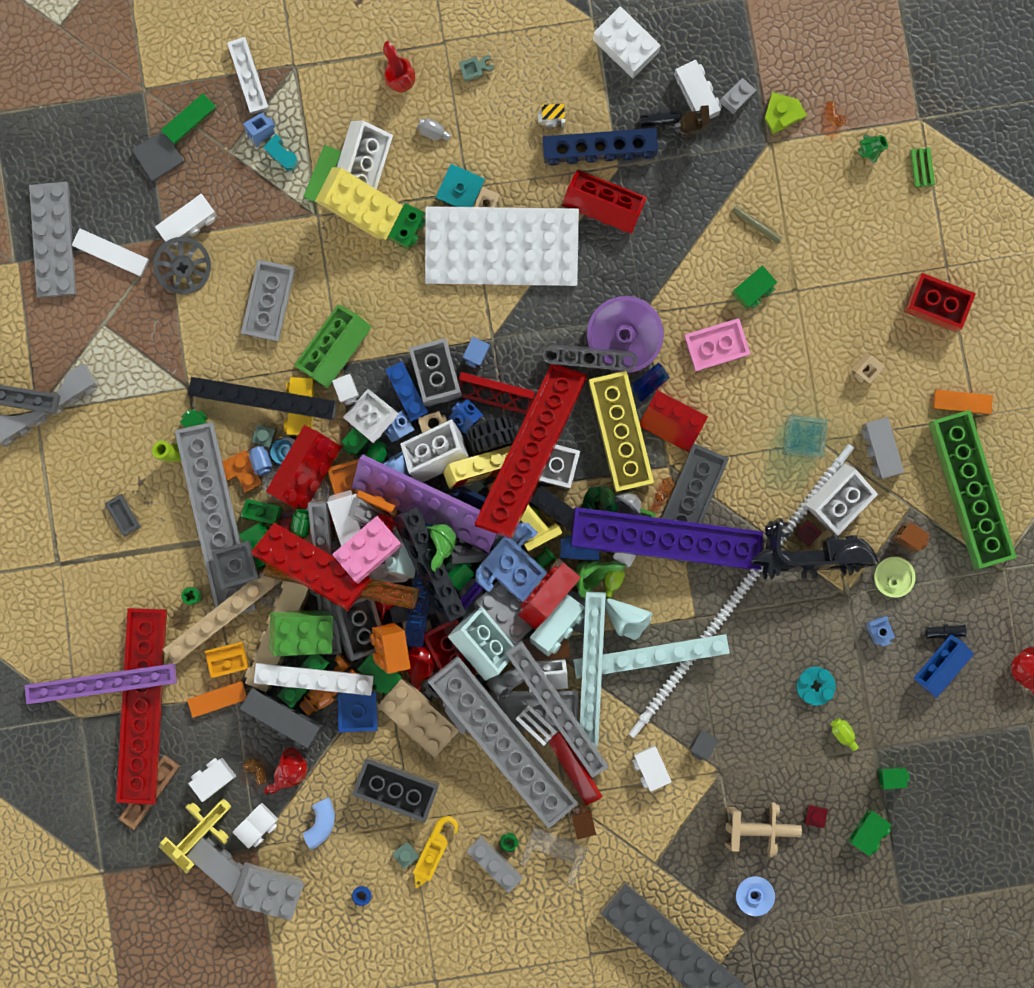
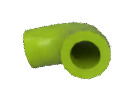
(166, 452)

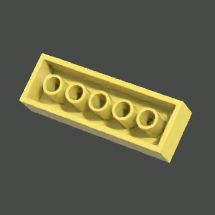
(620, 431)

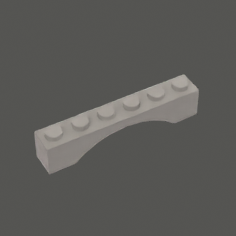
(75, 385)

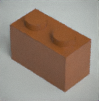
(911, 537)

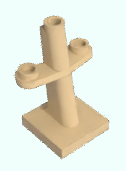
(770, 829)

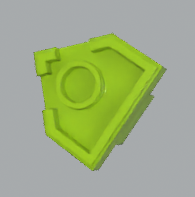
(783, 112)

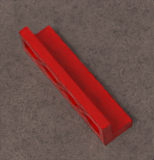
(498, 387)

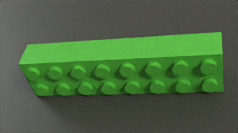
(972, 490)

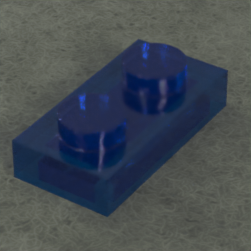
(649, 382)

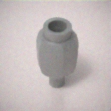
(432, 129)

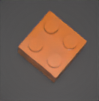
(390, 648)

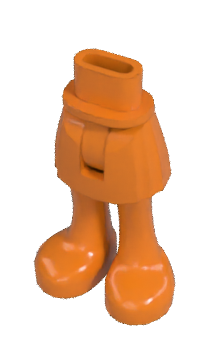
(319, 699)

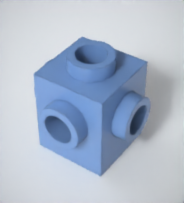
(400, 427)

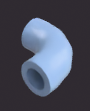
(323, 824)

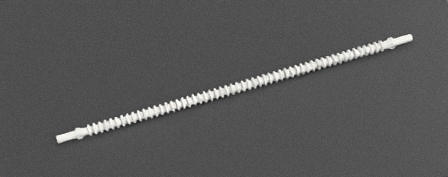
(644, 718)

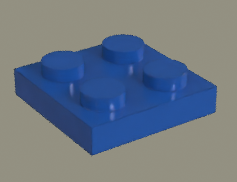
(357, 712)

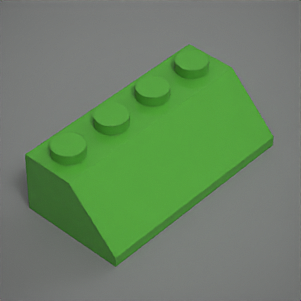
(333, 345)

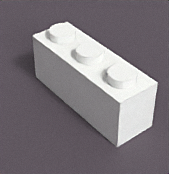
(696, 88)
(187, 220)

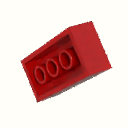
(303, 468)

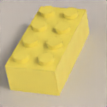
(358, 203)

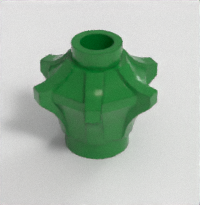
(872, 147)

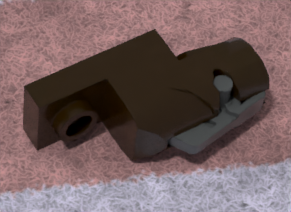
(694, 123)

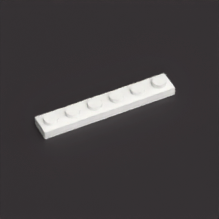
(313, 679)

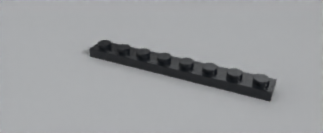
(262, 398)

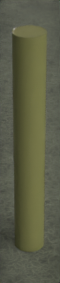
(756, 224)

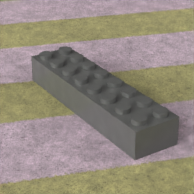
(665, 941)

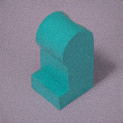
(283, 157)

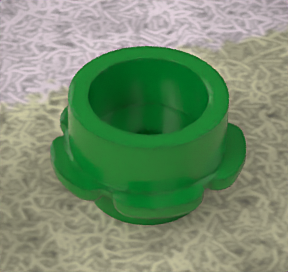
(509, 837)

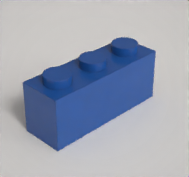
(406, 392)
(943, 666)

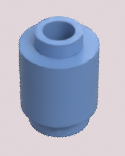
(260, 461)

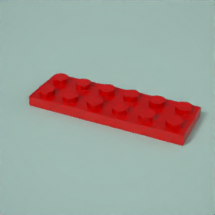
(308, 566)

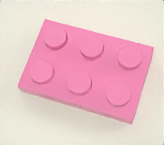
(717, 345)
(367, 549)

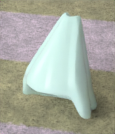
(627, 618)

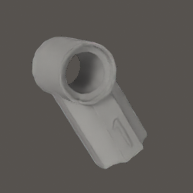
(503, 684)

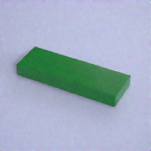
(188, 119)

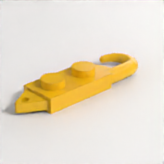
(432, 851)

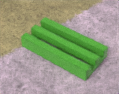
(920, 151)

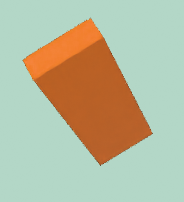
(962, 402)
(217, 699)

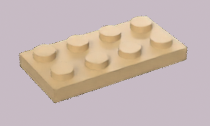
(418, 717)

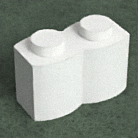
(255, 825)

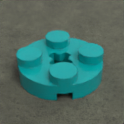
(824, 693)

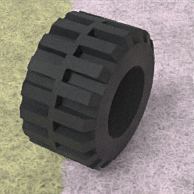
(491, 435)

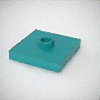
(460, 187)

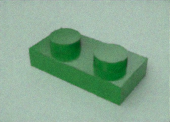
(261, 512)

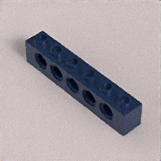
(647, 137)

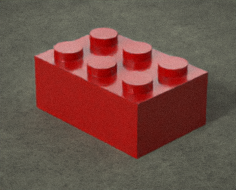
(939, 302)
(547, 595)

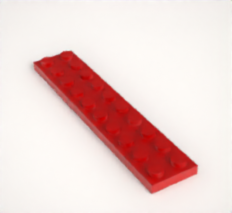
(531, 451)
(141, 709)

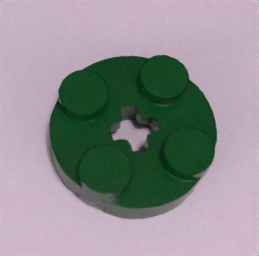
(599, 494)

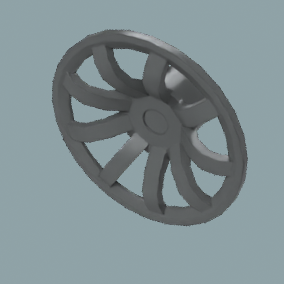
(182, 265)

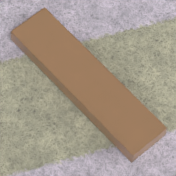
(136, 812)

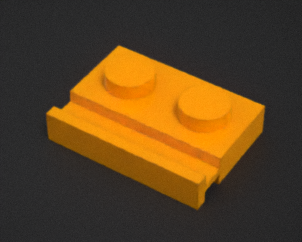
(226, 659)

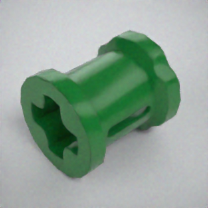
(544, 557)
(186, 599)

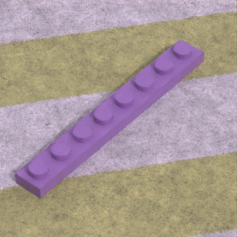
(100, 684)

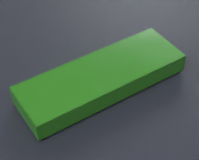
(328, 158)

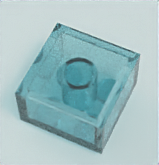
(805, 436)

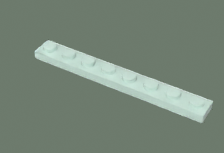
(660, 654)
(592, 664)

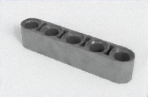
(581, 360)

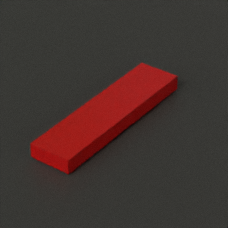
(575, 769)

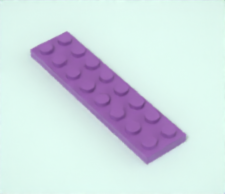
(433, 504)

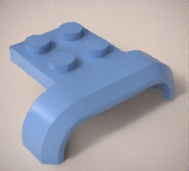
(512, 565)

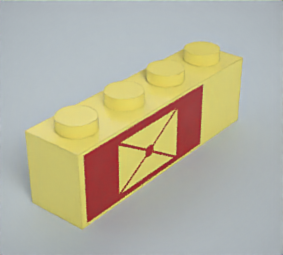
(475, 468)

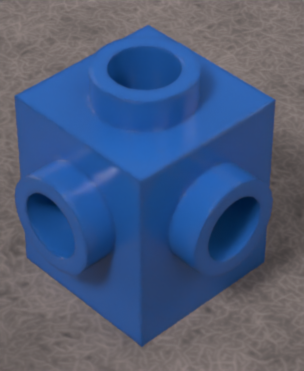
(465, 415)

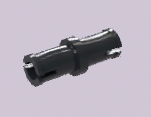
(659, 119)
(945, 631)

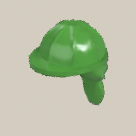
(444, 540)
(593, 573)

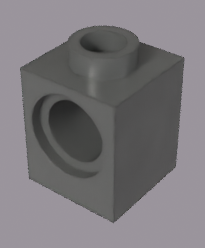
(703, 745)

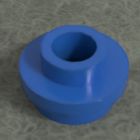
(361, 902)

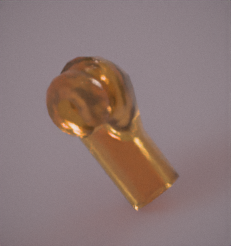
(665, 491)
(257, 769)

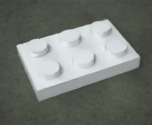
(370, 415)

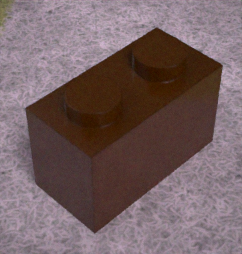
(583, 822)

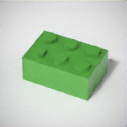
(300, 632)

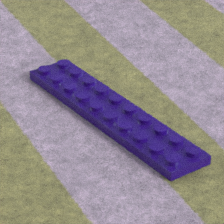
(665, 538)

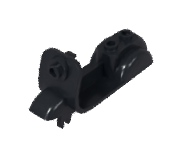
(836, 555)

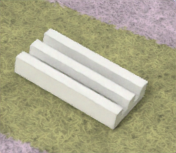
(548, 736)

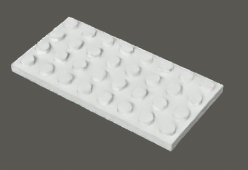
(501, 246)

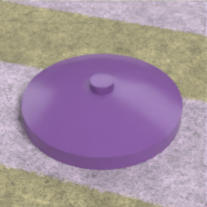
(627, 325)

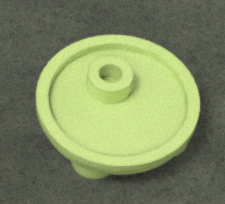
(894, 577)

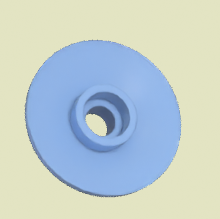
(760, 904)

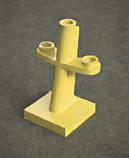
(544, 533)
(206, 824)

